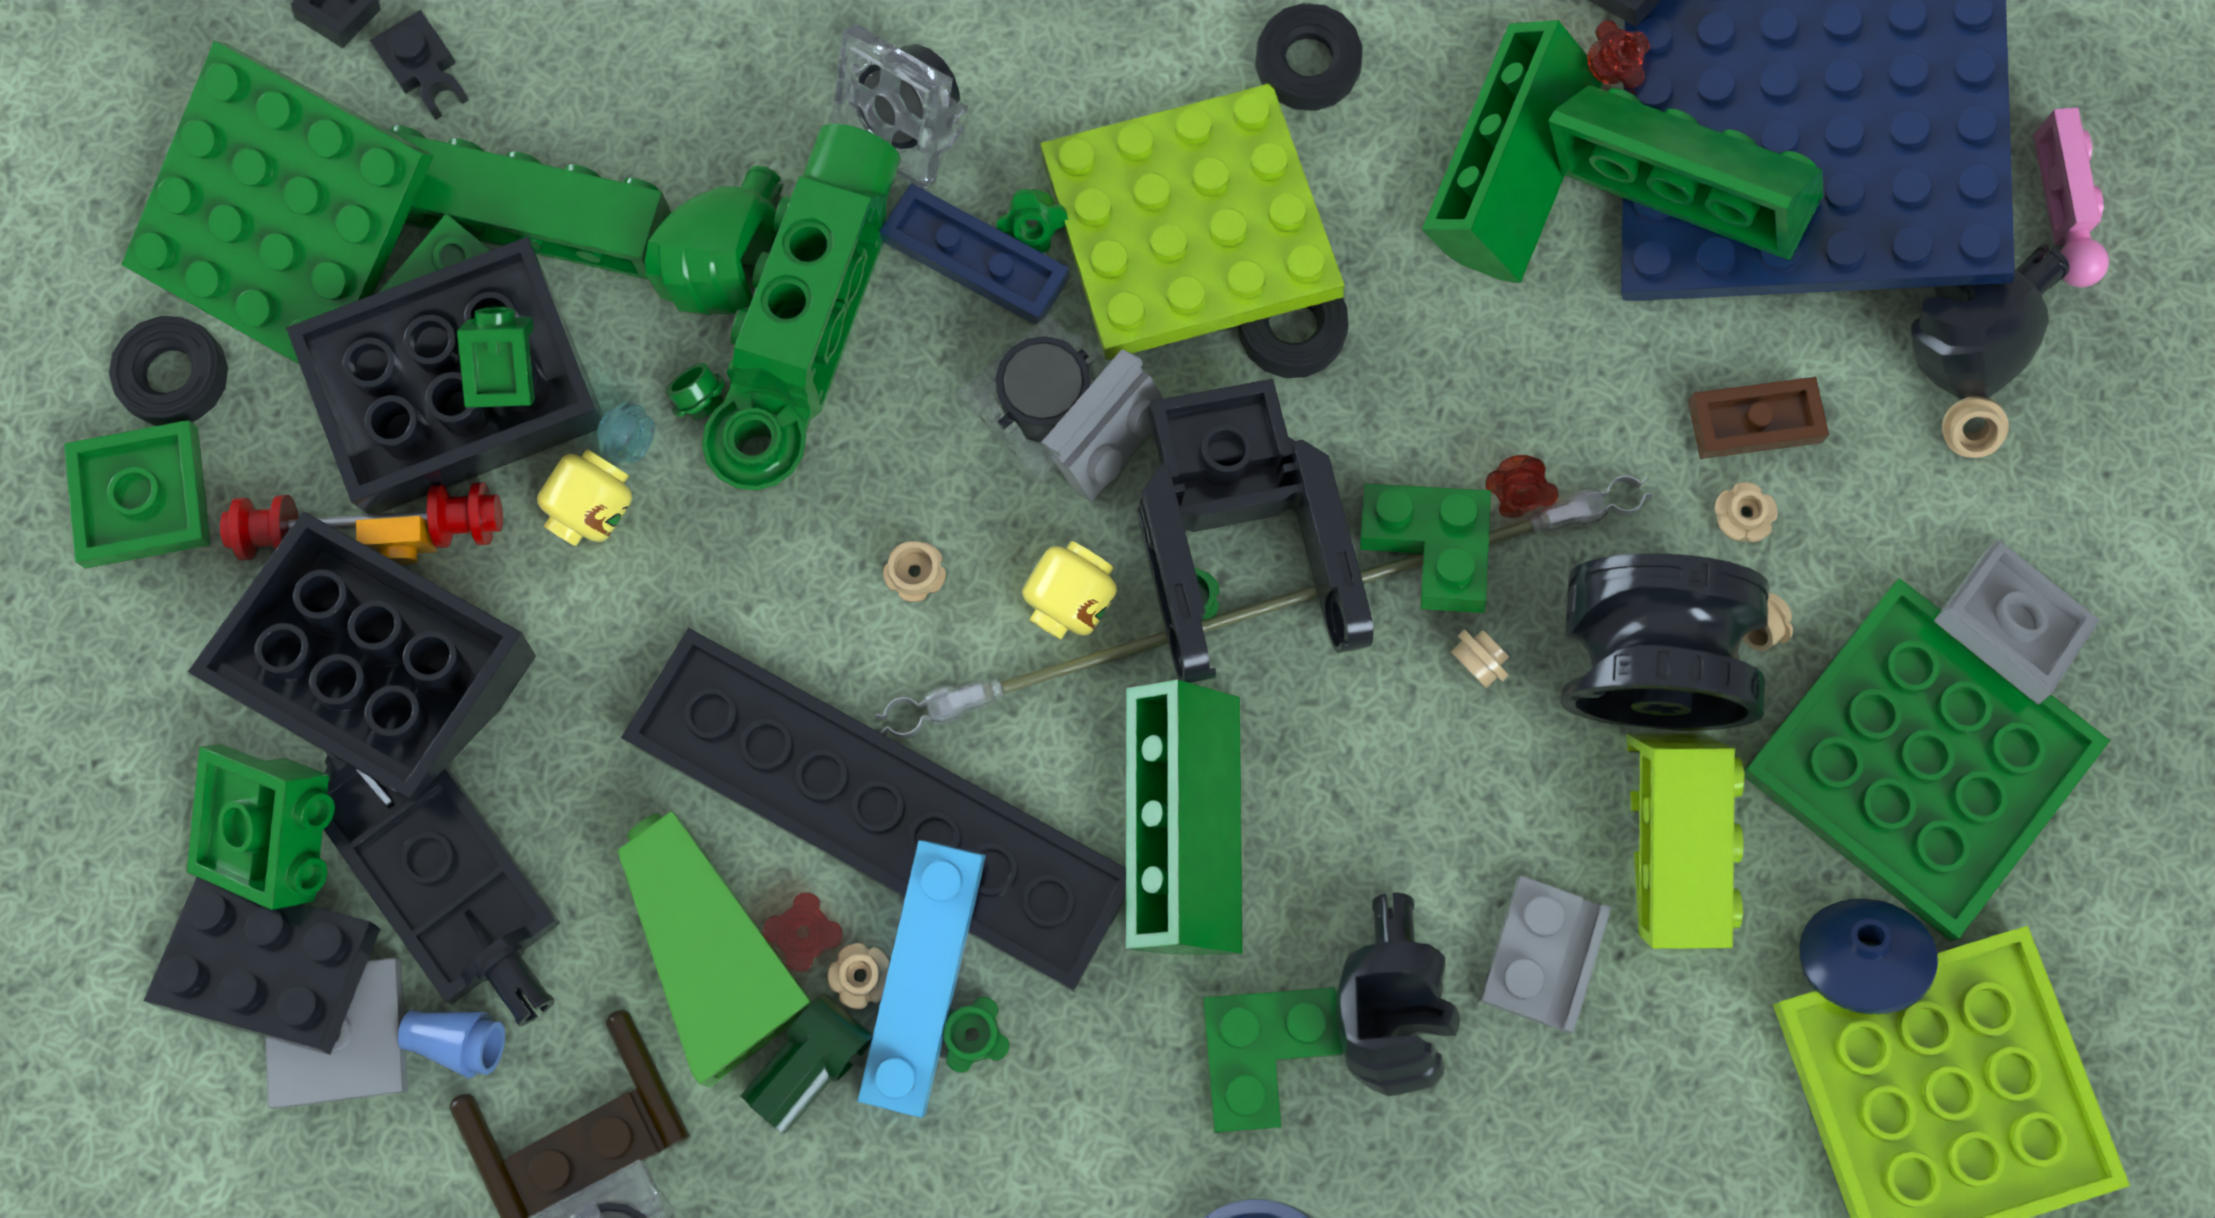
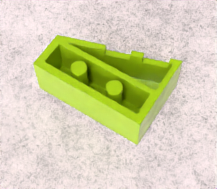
(1687, 840)

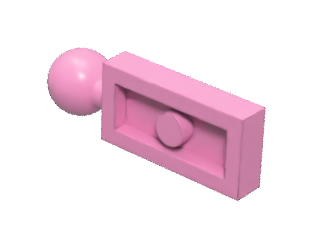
(2070, 194)

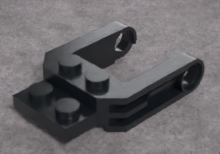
(1230, 465)

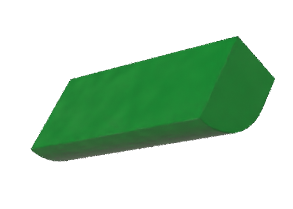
(1506, 158)
(1183, 820)

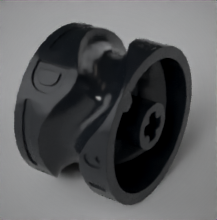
(1666, 641)

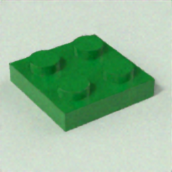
(136, 494)

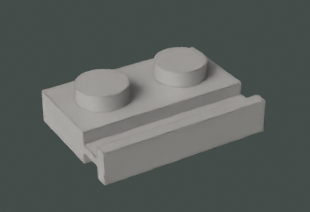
(1104, 426)
(1545, 955)

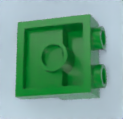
(259, 826)

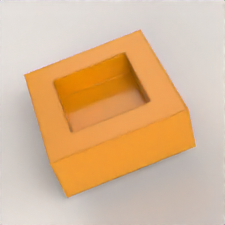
(396, 537)

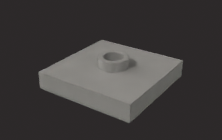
(2017, 621)
(364, 1057)

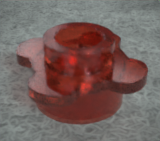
(1606, 60)
(1521, 485)
(802, 951)

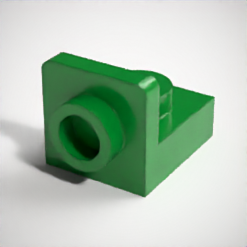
(496, 359)

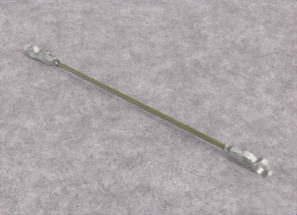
(951, 703)

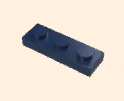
(974, 254)

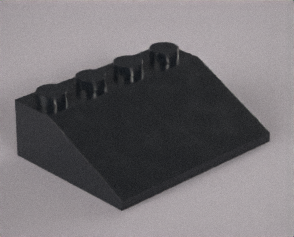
(394, 386)
(363, 657)

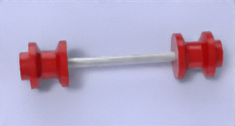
(476, 514)

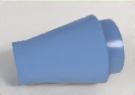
(457, 1040)

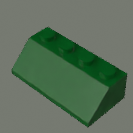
(1687, 169)

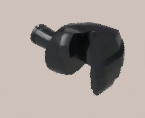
(1986, 333)
(1387, 997)

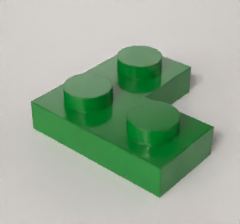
(1442, 525)
(1248, 1038)

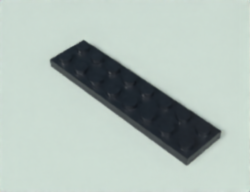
(873, 802)

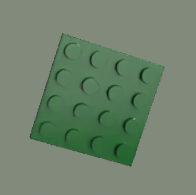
(273, 201)
(1923, 762)

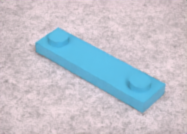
(921, 978)

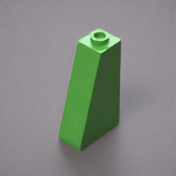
(712, 957)

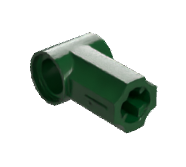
(812, 1057)

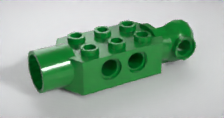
(802, 306)

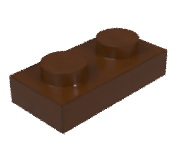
(1758, 417)

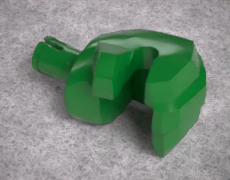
(707, 239)

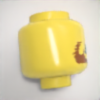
(584, 498)
(1069, 590)

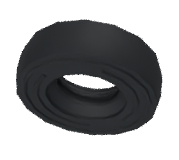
(1316, 23)
(146, 342)
(1301, 358)

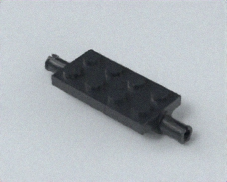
(443, 885)

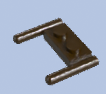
(585, 1150)

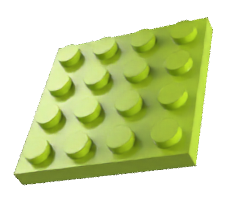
(1191, 221)
(1958, 1099)

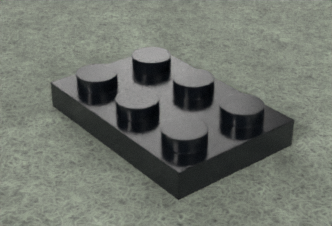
(262, 968)

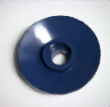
(1864, 976)

